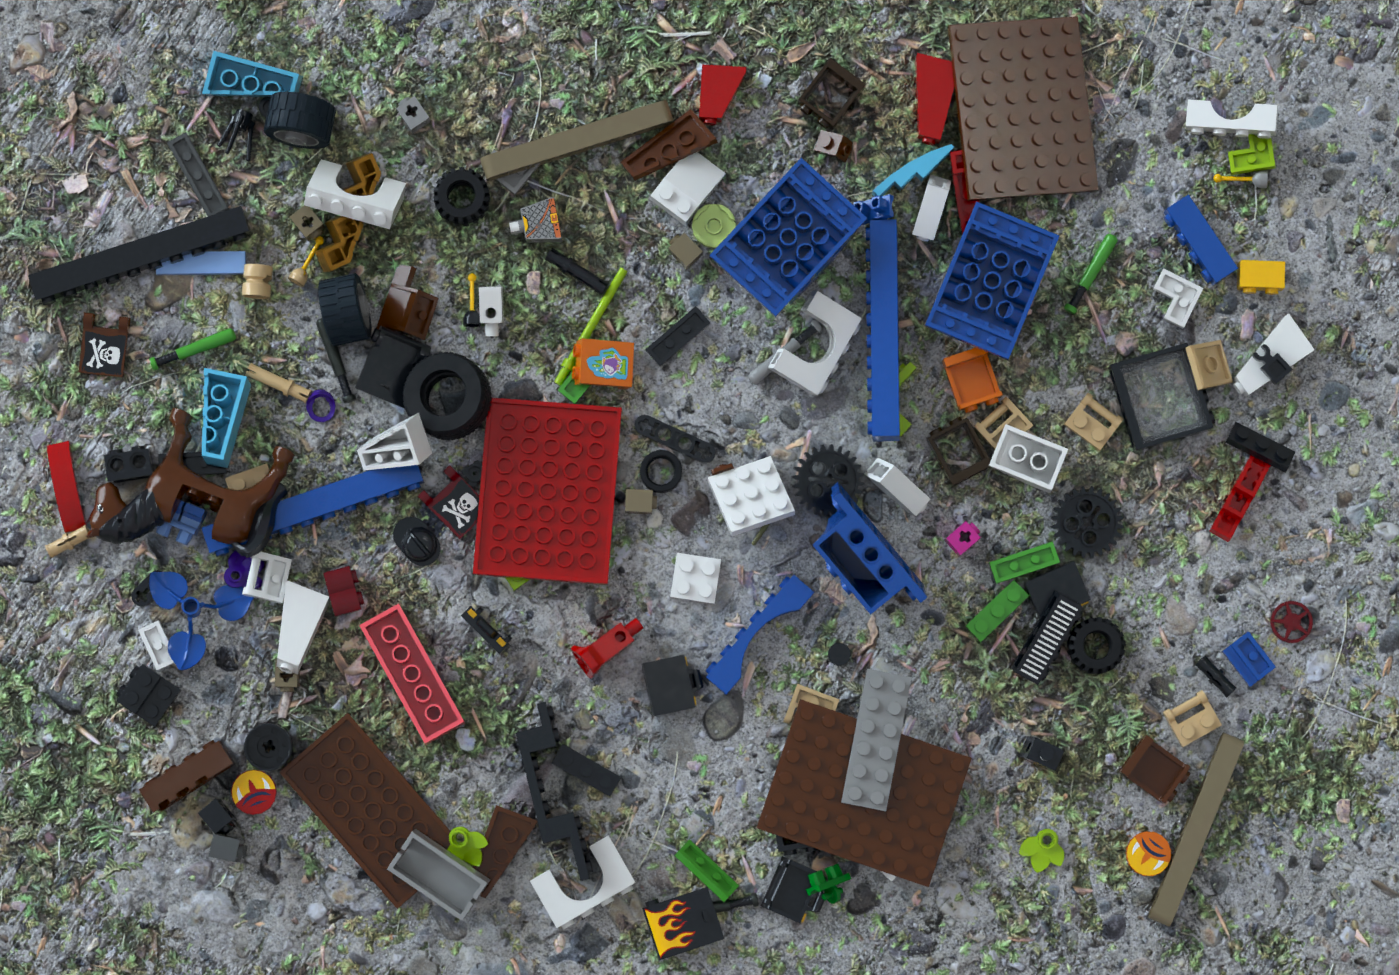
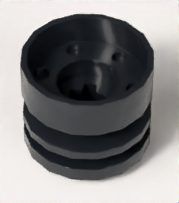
(257, 753)

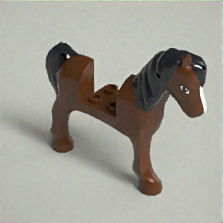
(240, 513)

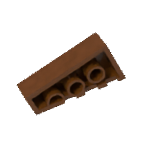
(187, 776)

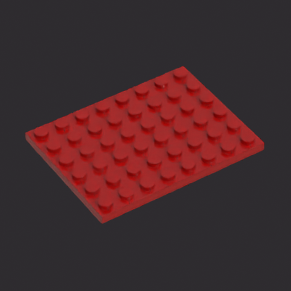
(547, 491)

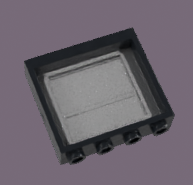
(1160, 398)

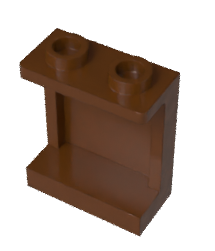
(1155, 770)

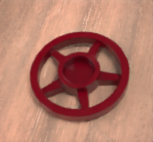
(1291, 622)

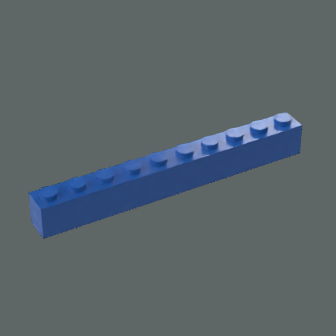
(884, 330)
(333, 498)

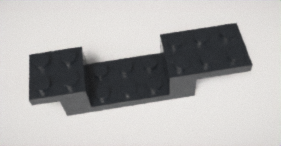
(561, 826)

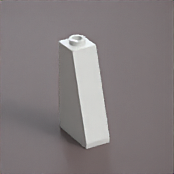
(1286, 341)
(300, 621)

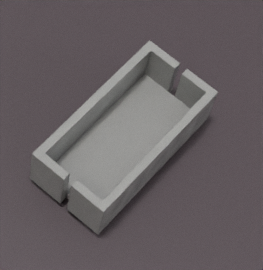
(438, 874)

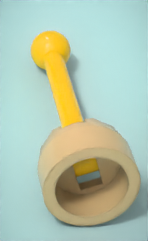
(299, 275)

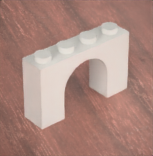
(374, 209)
(840, 326)
(615, 880)

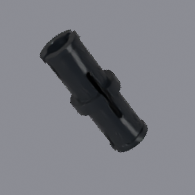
(1215, 676)

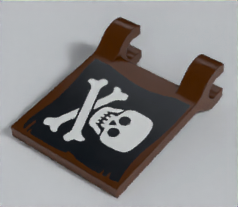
(103, 348)

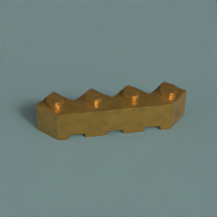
(347, 230)

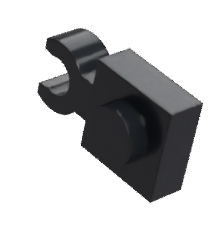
(1274, 367)

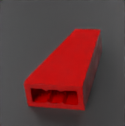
(933, 96)

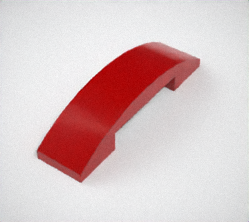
(964, 206)
(65, 486)

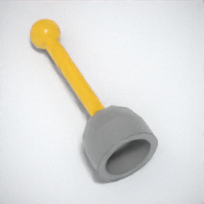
(1259, 178)

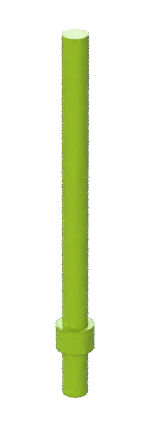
(568, 363)

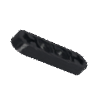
(673, 442)

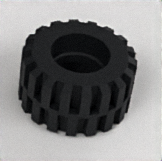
(458, 178)
(1110, 632)

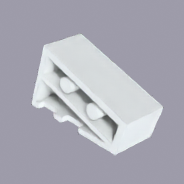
(396, 447)

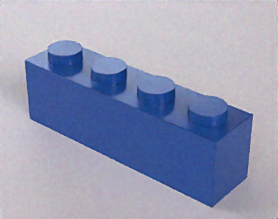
(1200, 240)

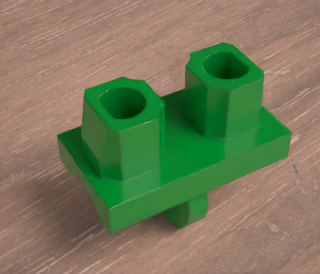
(831, 891)

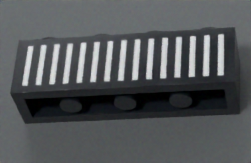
(1047, 637)

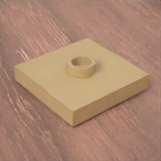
(1209, 364)

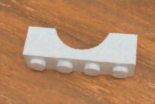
(1259, 121)

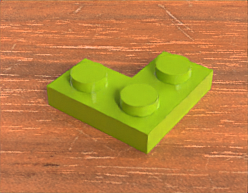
(1256, 158)

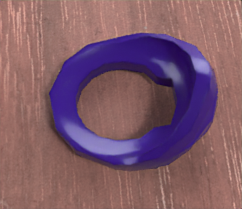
(311, 399)

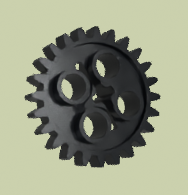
(829, 460)
(1103, 534)

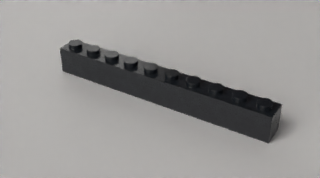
(139, 255)

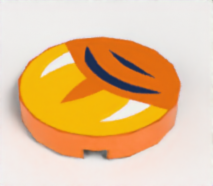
(1148, 853)

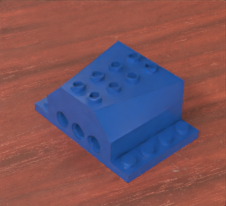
(789, 238)
(992, 280)
(863, 556)

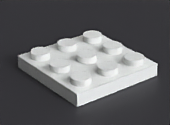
(751, 496)

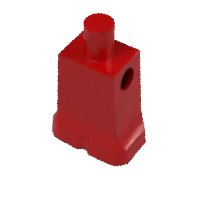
(607, 647)

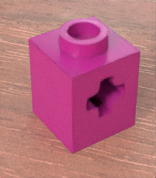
(958, 546)

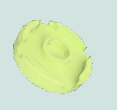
(712, 224)

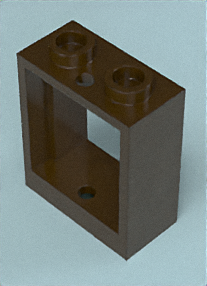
(842, 75)
(969, 472)

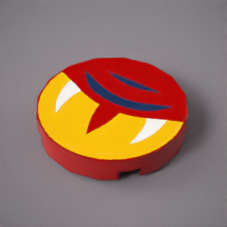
(254, 792)

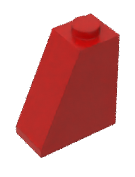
(718, 90)

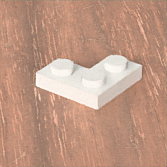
(1183, 296)
(156, 644)

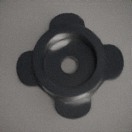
(468, 472)

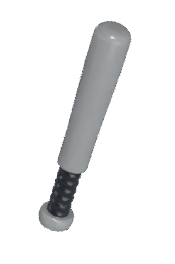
(762, 370)

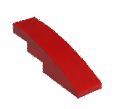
(1239, 498)

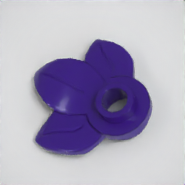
(241, 566)

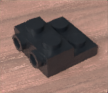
(147, 694)

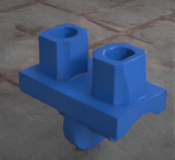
(876, 208)

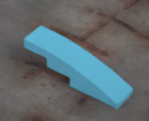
(919, 167)

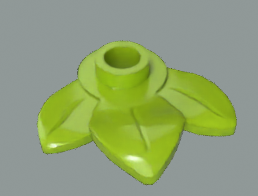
(470, 848)
(1042, 853)

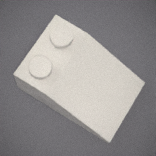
(687, 187)
(1028, 458)

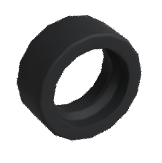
(663, 454)

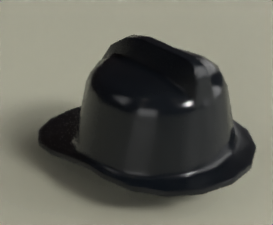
(416, 541)

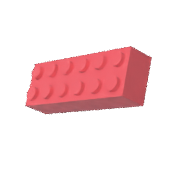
(412, 674)

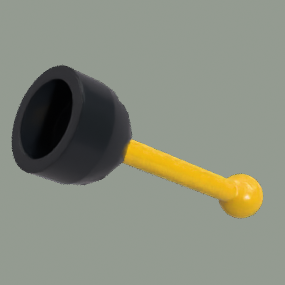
(472, 317)

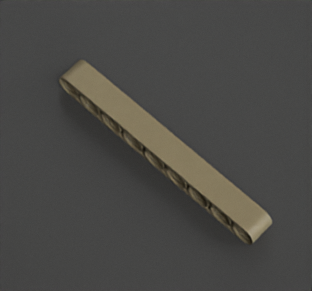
(577, 140)
(1196, 829)

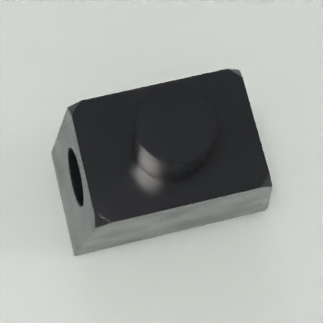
(1042, 754)

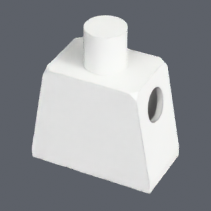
(491, 298)

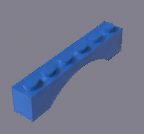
(789, 599)

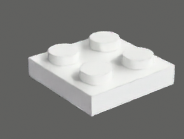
(695, 578)

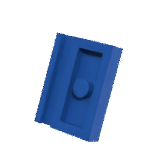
(1248, 659)

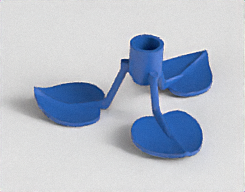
(167, 591)

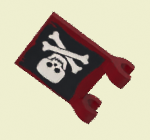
(455, 504)

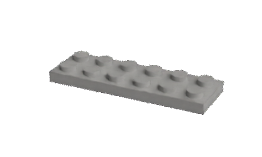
(876, 740)

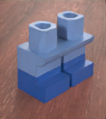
(187, 519)

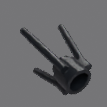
(239, 122)

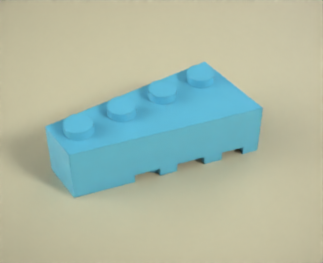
(246, 78)
(222, 414)

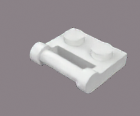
(274, 577)

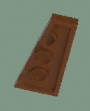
(670, 145)
(505, 837)

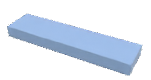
(207, 264)

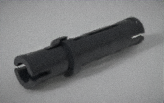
(570, 267)

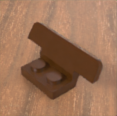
(407, 308)

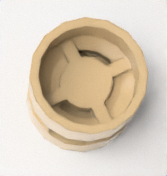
(257, 281)

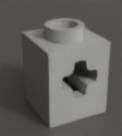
(413, 123)

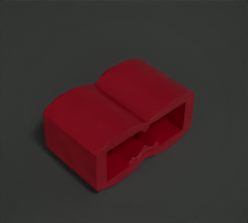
(343, 591)

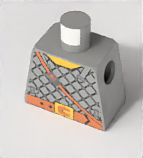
(538, 222)

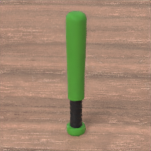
(1092, 271)
(207, 343)

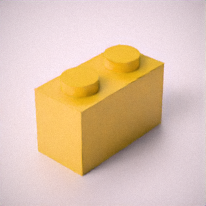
(1260, 276)

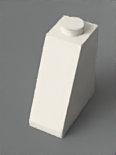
(931, 208)
(897, 486)

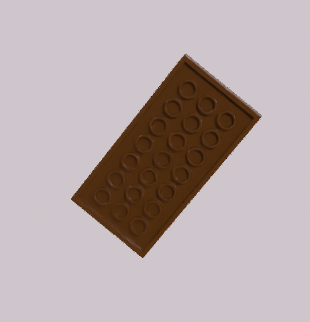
(363, 802)

